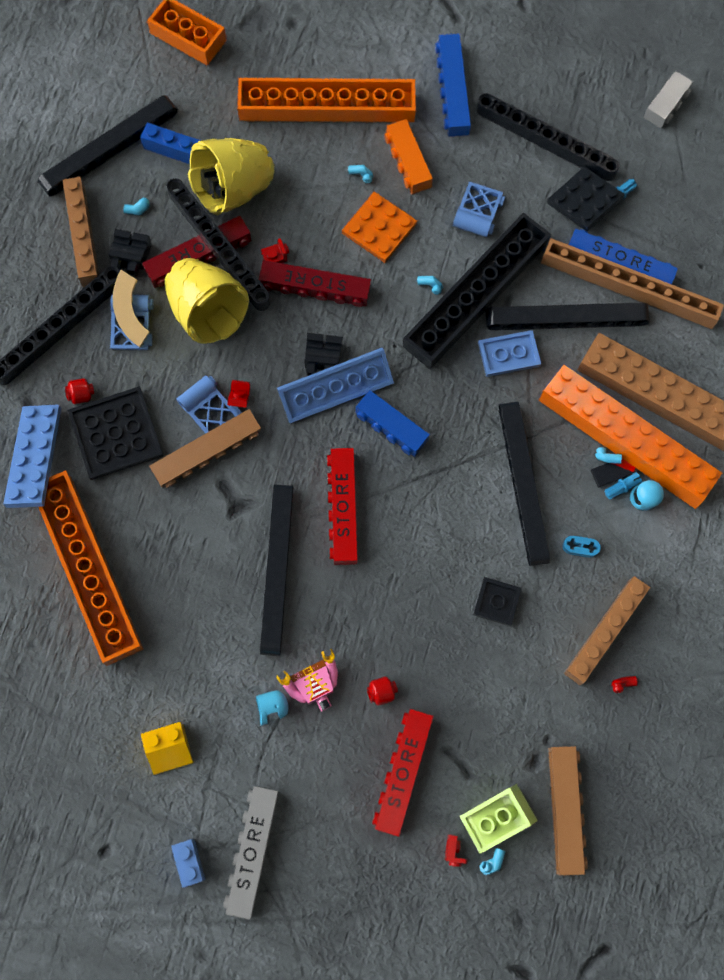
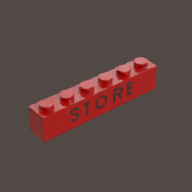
(343, 506)
(404, 771)

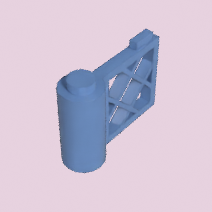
(474, 219)
(141, 305)
(200, 395)

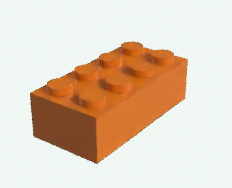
(187, 30)

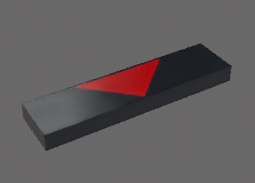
(612, 472)

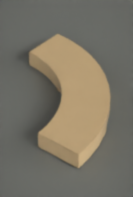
(124, 311)

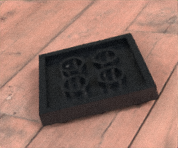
(585, 198)

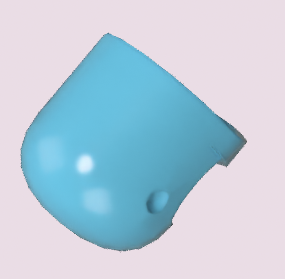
(649, 494)
(271, 702)

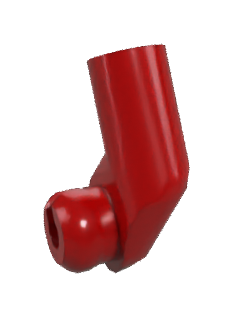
(619, 684)

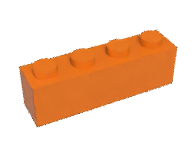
(409, 157)

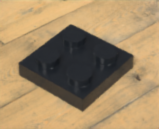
(497, 601)

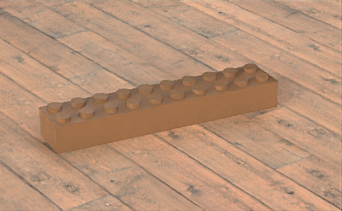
(655, 389)

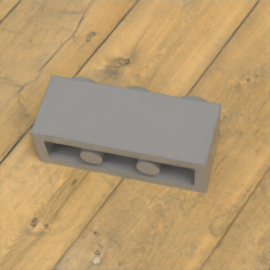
(668, 100)

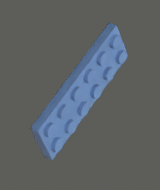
(335, 385)
(32, 456)

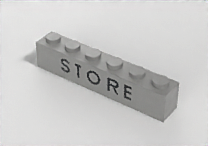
(252, 852)

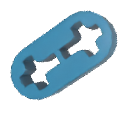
(580, 551)

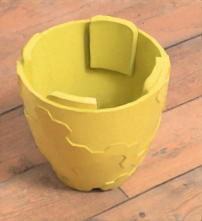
(240, 167)
(205, 300)

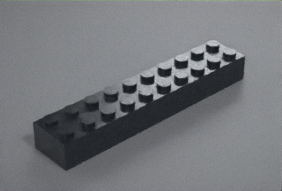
(476, 290)

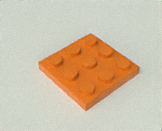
(379, 227)

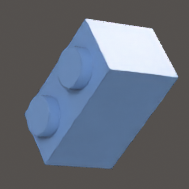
(188, 863)

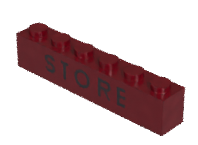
(158, 266)
(315, 283)

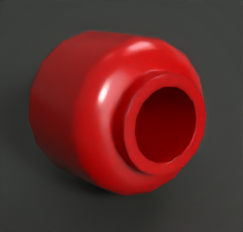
(79, 391)
(382, 690)

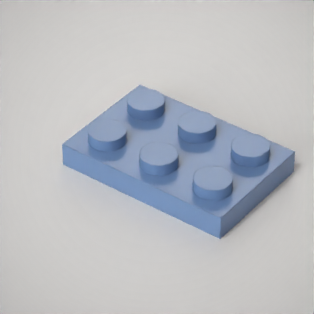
(509, 353)

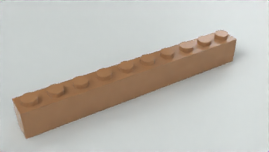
(632, 284)

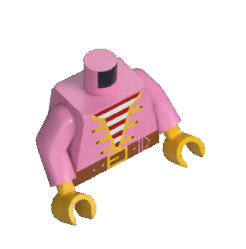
(313, 682)

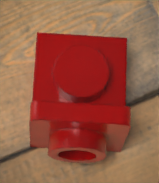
(276, 252)
(239, 393)
(453, 847)

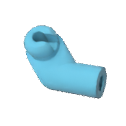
(363, 171)
(137, 209)
(432, 281)
(607, 457)
(494, 864)

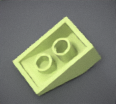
(498, 818)

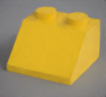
(167, 748)

